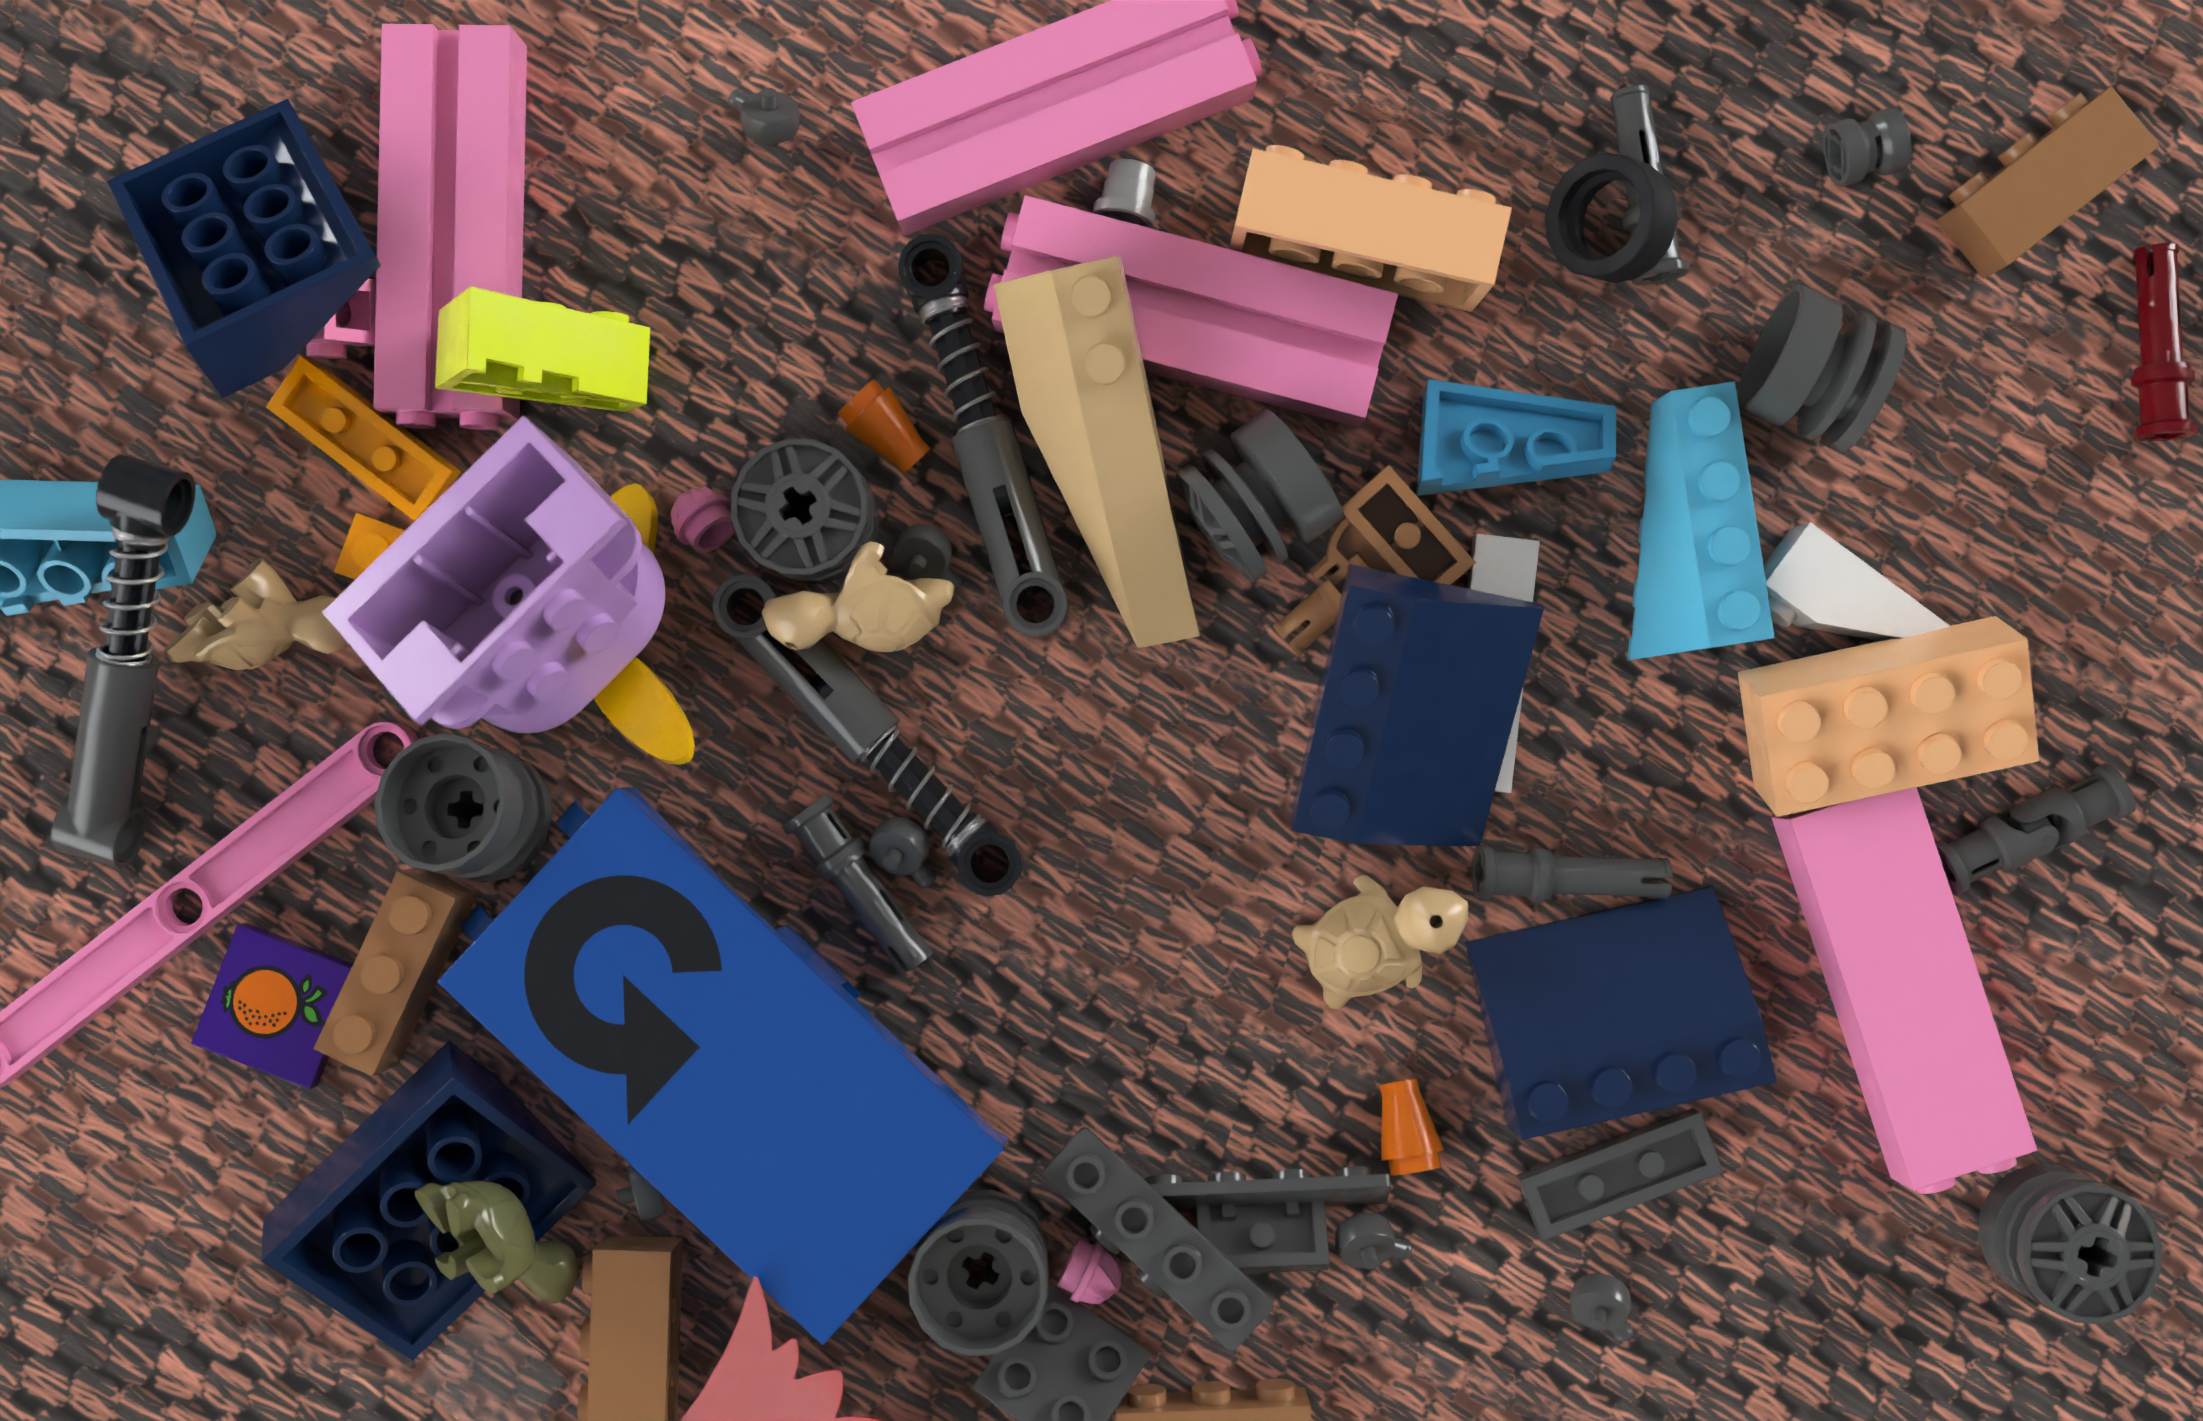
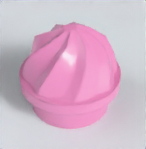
(702, 519)
(1091, 1273)

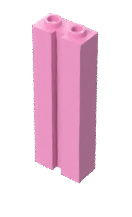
(1053, 102)
(445, 205)
(1219, 311)
(1905, 989)

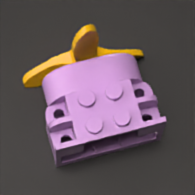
(521, 602)

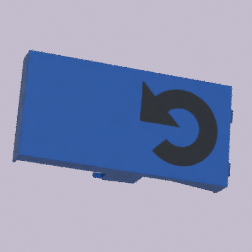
(721, 1061)

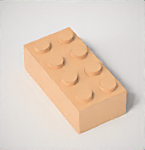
(1371, 227)
(1889, 715)

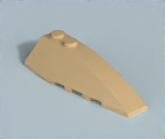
(1097, 429)

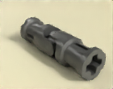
(2035, 827)

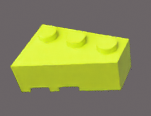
(541, 352)

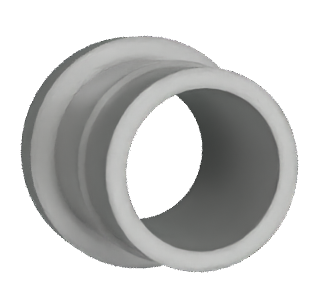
(1128, 193)

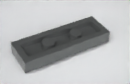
(1619, 1173)

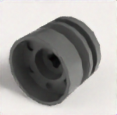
(1825, 372)
(1268, 490)
(842, 515)
(432, 800)
(2034, 1237)
(987, 1308)

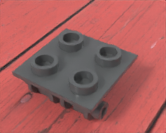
(1064, 1367)

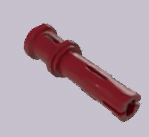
(2162, 373)

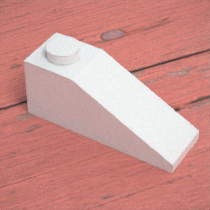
(1834, 591)

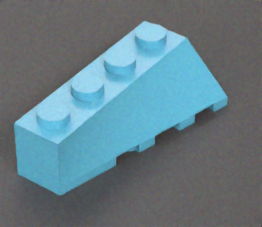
(1698, 531)
(60, 544)

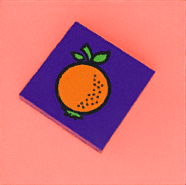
(272, 1005)

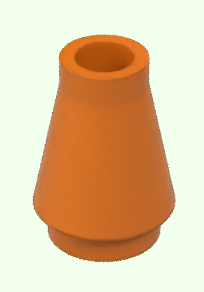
(884, 426)
(1407, 1130)

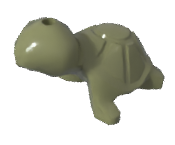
(497, 1240)

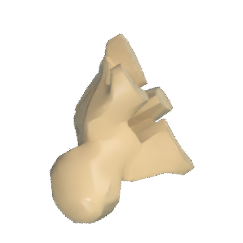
(867, 610)
(255, 624)
(1374, 944)

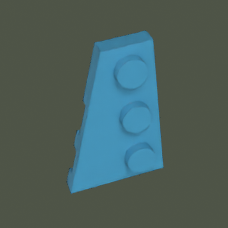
(1508, 437)

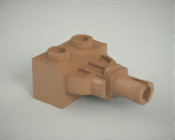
(1383, 531)

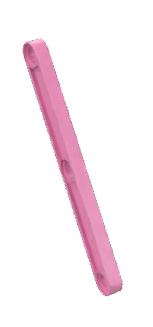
(221, 878)

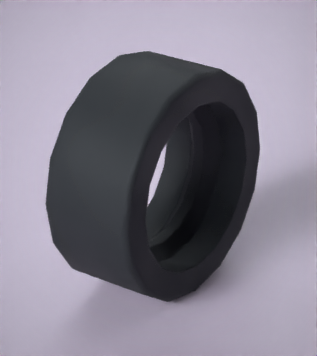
(1569, 205)

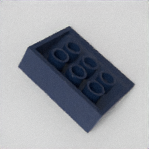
(246, 244)
(1413, 711)
(1618, 1013)
(355, 1222)

